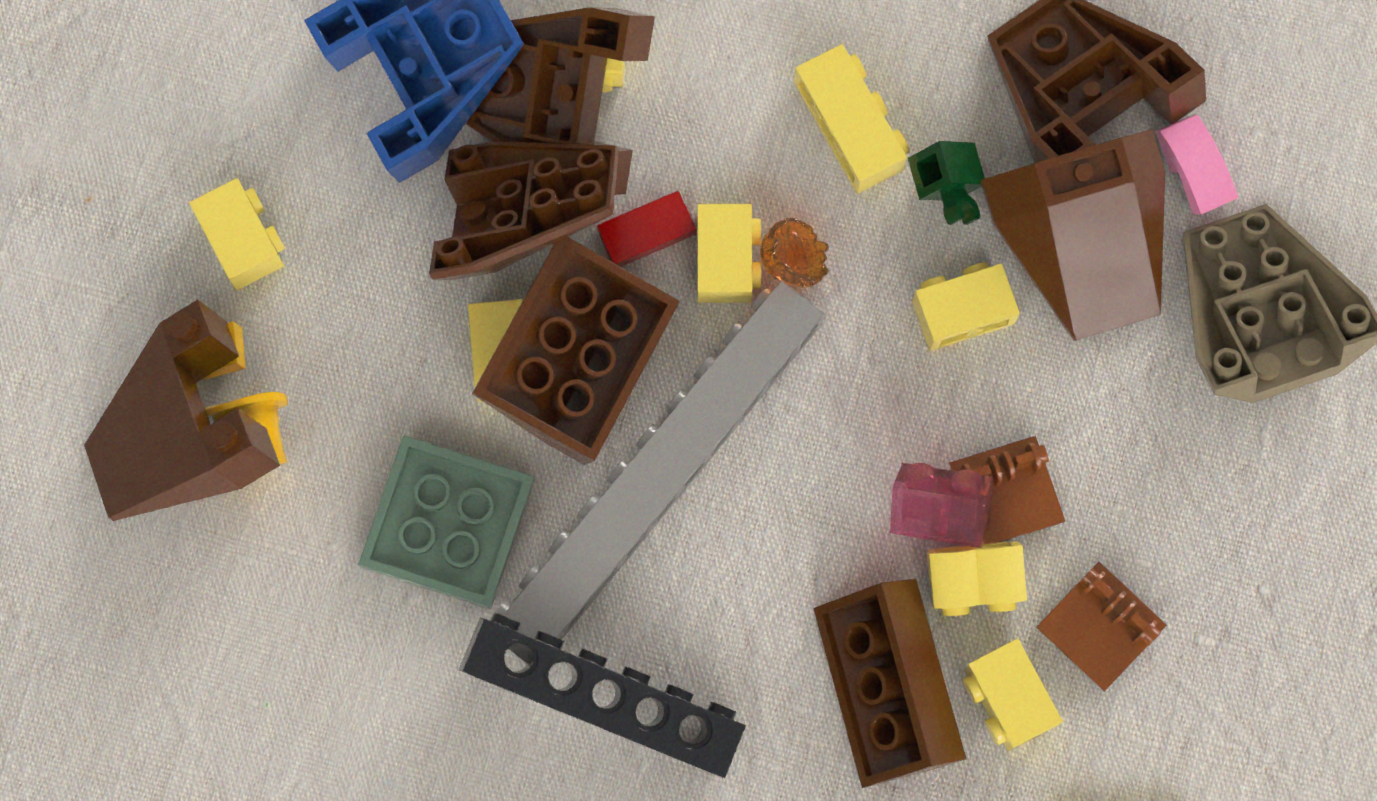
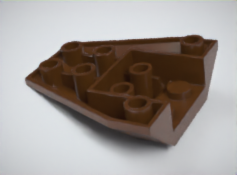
(520, 201)
(1088, 231)

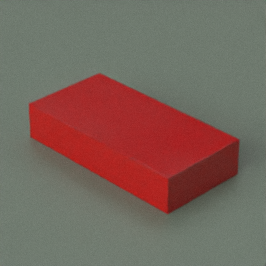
(646, 229)

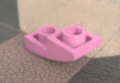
(1198, 161)

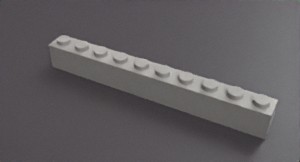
(664, 466)

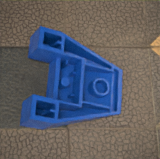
(437, 58)

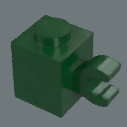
(948, 174)

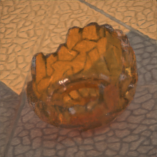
(794, 253)

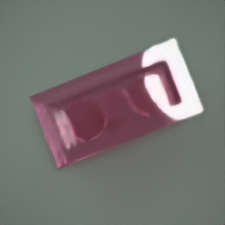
(941, 504)

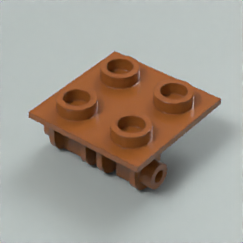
(1021, 489)
(1101, 626)

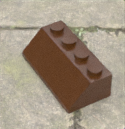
(889, 682)

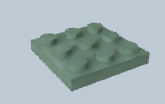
(446, 522)

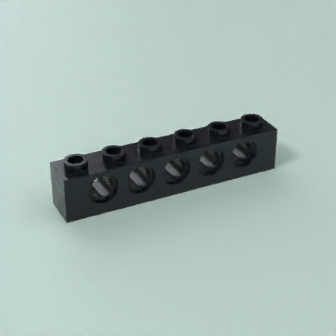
(711, 749)

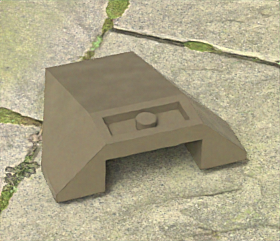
(1270, 307)

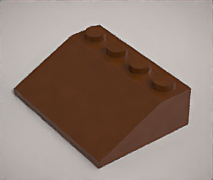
(575, 350)

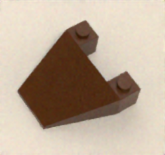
(1083, 66)
(558, 78)
(155, 434)

